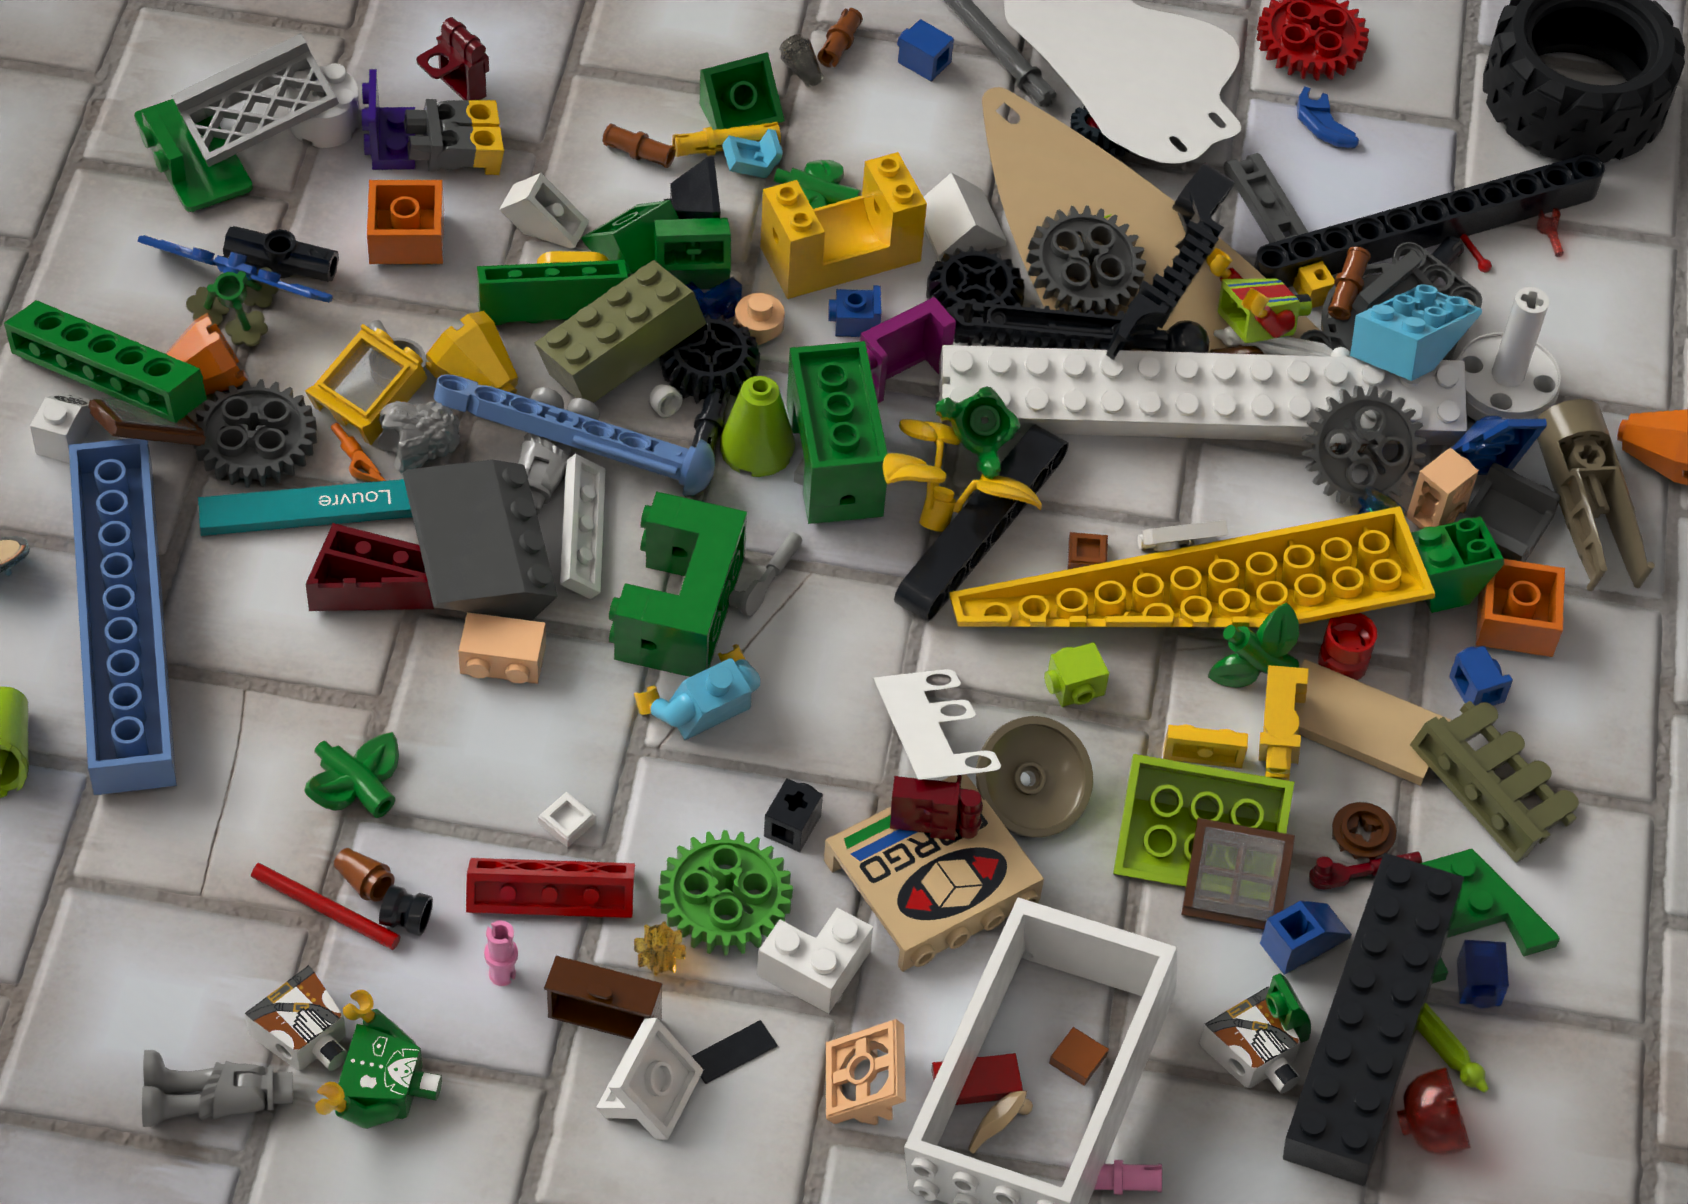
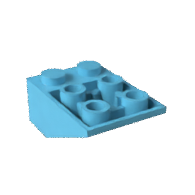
(1412, 331)

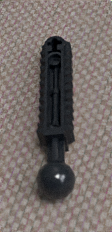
(1063, 329)

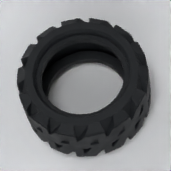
(1576, 117)

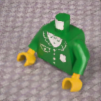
(379, 1071)

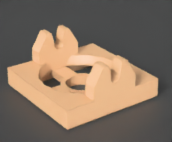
(864, 1044)

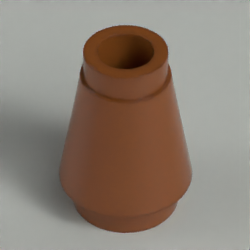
(364, 874)

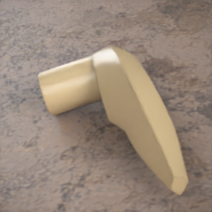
(1000, 1116)

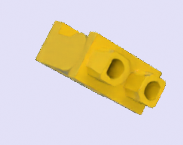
(1280, 736)

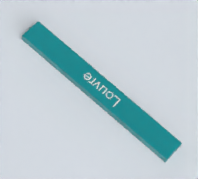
(303, 507)

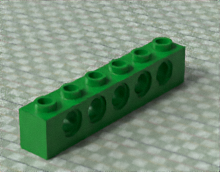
(106, 361)

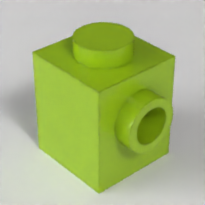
(1076, 675)

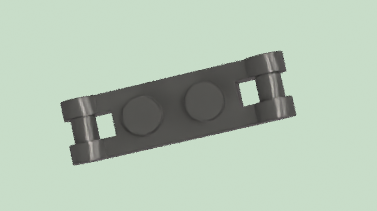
(1264, 197)

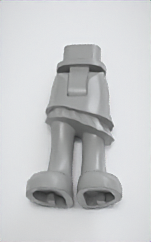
(542, 459)
(225, 1090)

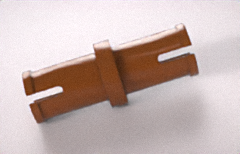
(840, 37)
(639, 145)
(1349, 283)

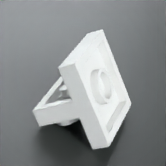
(652, 1081)

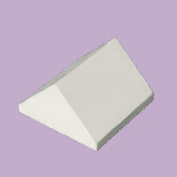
(960, 218)

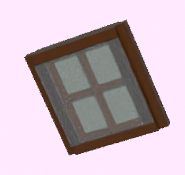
(132, 422)
(1237, 873)

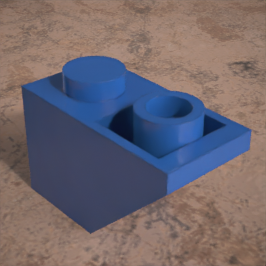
(1302, 934)

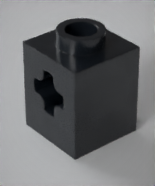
(793, 814)

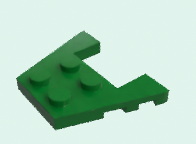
(1488, 901)

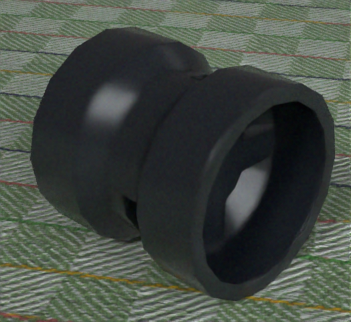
(406, 910)

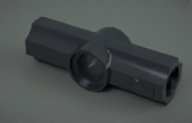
(282, 253)

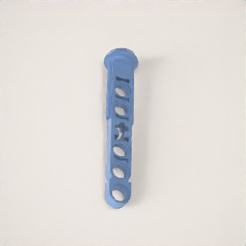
(690, 466)

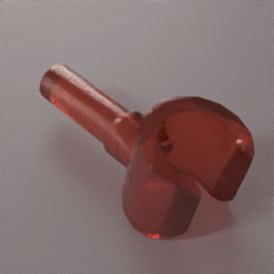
(1549, 227)

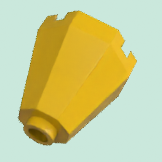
(474, 354)

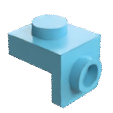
(753, 156)

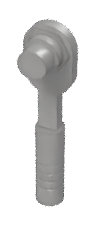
(752, 598)

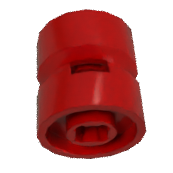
(1348, 645)

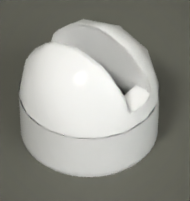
(665, 400)

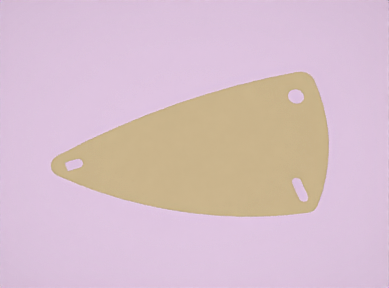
(1051, 167)

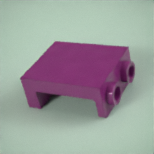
(908, 341)

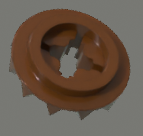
(1373, 820)

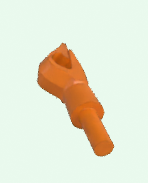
(359, 458)

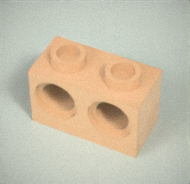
(1442, 490)

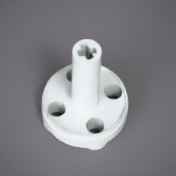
(1509, 369)

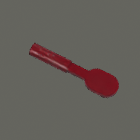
(1333, 875)

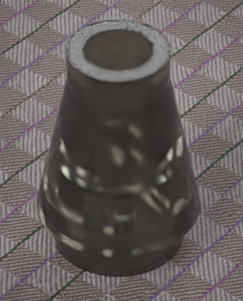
(801, 59)

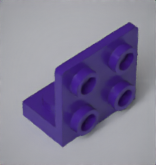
(386, 135)

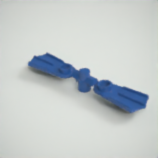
(234, 264)

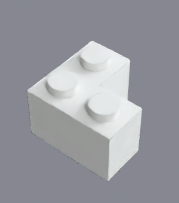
(819, 966)

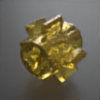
(659, 948)

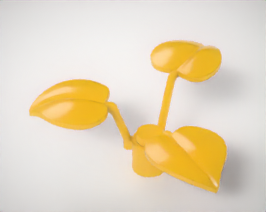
(939, 500)

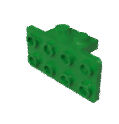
(183, 163)

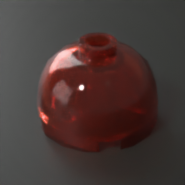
(1433, 1114)

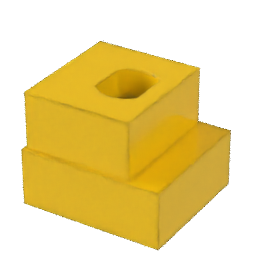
(1315, 282)

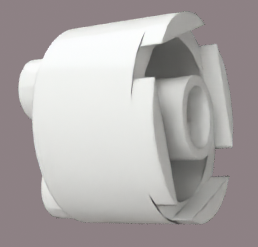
(337, 123)

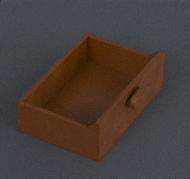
(601, 997)

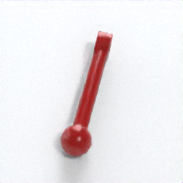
(1484, 265)

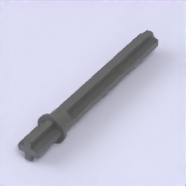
(1027, 77)

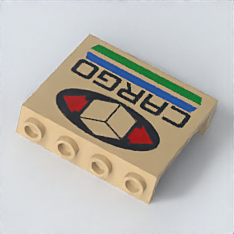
(933, 888)

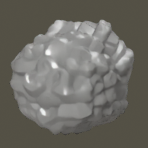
(418, 432)

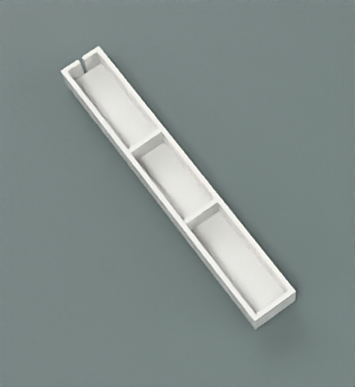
(1192, 392)

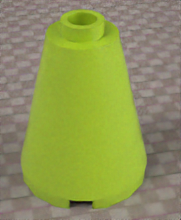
(758, 430)
(13, 740)

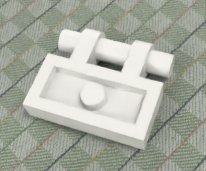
(1191, 534)

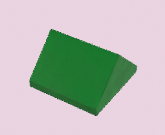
(740, 93)

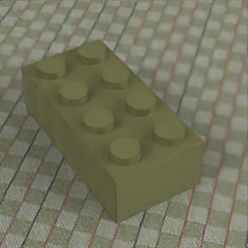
(620, 332)

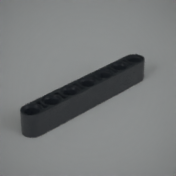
(978, 526)

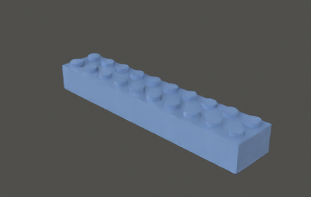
(121, 617)

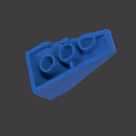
(1498, 441)

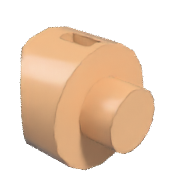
(762, 316)

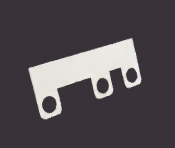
(920, 728)

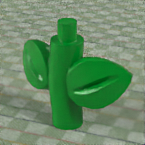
(819, 182)
(1257, 651)
(356, 776)

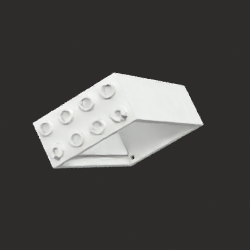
(1071, 946)

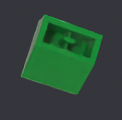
(694, 250)
(1458, 561)

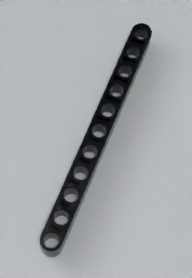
(1435, 218)

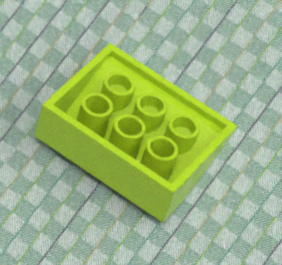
(1164, 807)

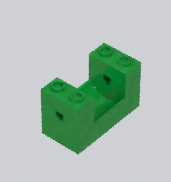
(840, 431)
(682, 629)

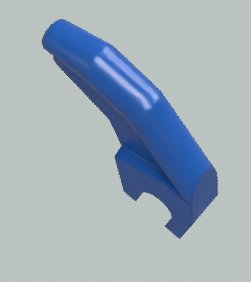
(1318, 119)

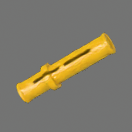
(711, 141)

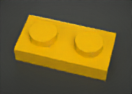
(1205, 746)

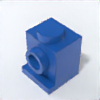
(855, 311)
(1479, 677)

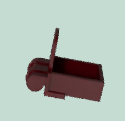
(461, 61)
(935, 808)

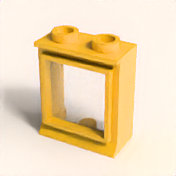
(366, 379)

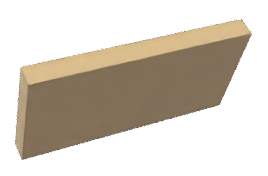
(1363, 722)

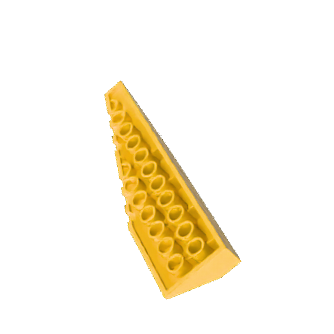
(1238, 581)

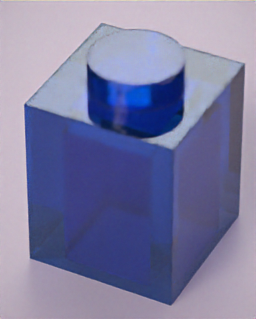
(1482, 973)

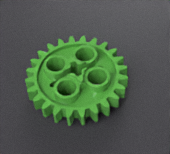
(725, 892)

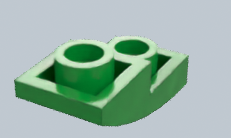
(1286, 1006)

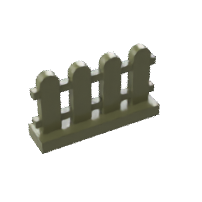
(1481, 791)

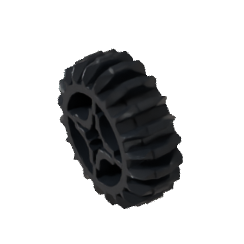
(975, 277)
(732, 357)

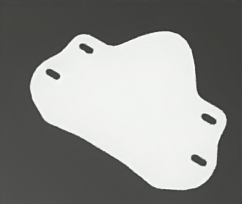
(1137, 70)

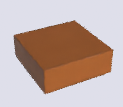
(1086, 549)
(1078, 1056)

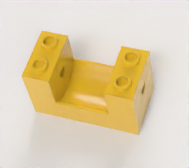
(846, 238)

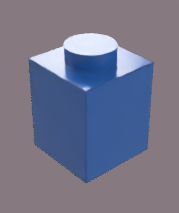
(925, 49)

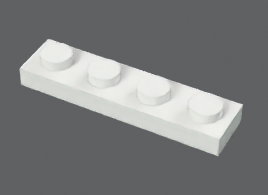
(583, 526)

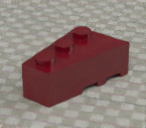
(367, 573)

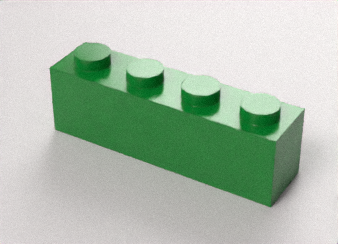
(544, 289)

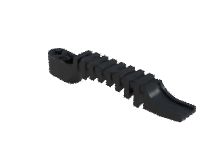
(1158, 301)

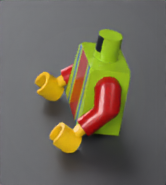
(1256, 306)

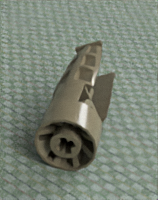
(1591, 484)

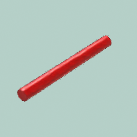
(325, 906)

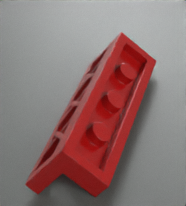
(550, 887)

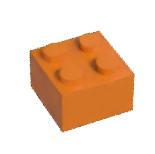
(405, 222)
(1522, 608)

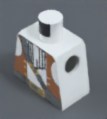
(300, 1023)
(1253, 1044)

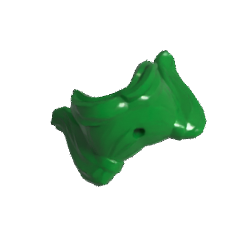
(976, 436)

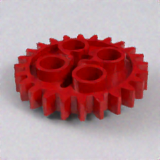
(1313, 36)

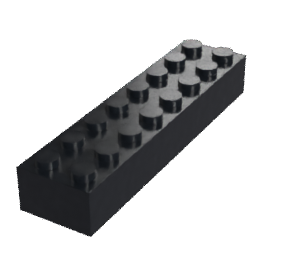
(1373, 1019)

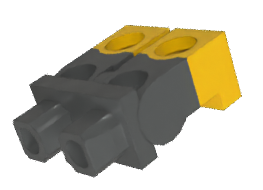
(456, 135)

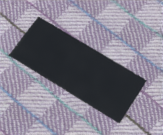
(734, 1051)

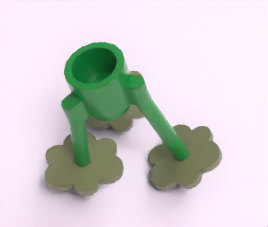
(231, 291)

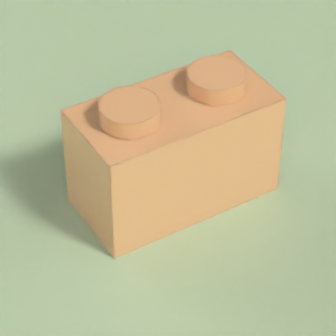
(502, 648)

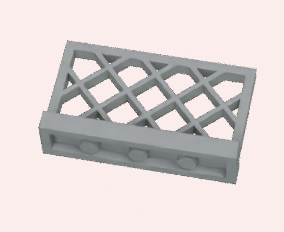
(246, 82)

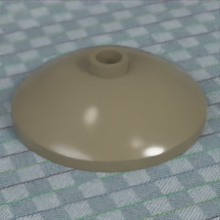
(1057, 772)

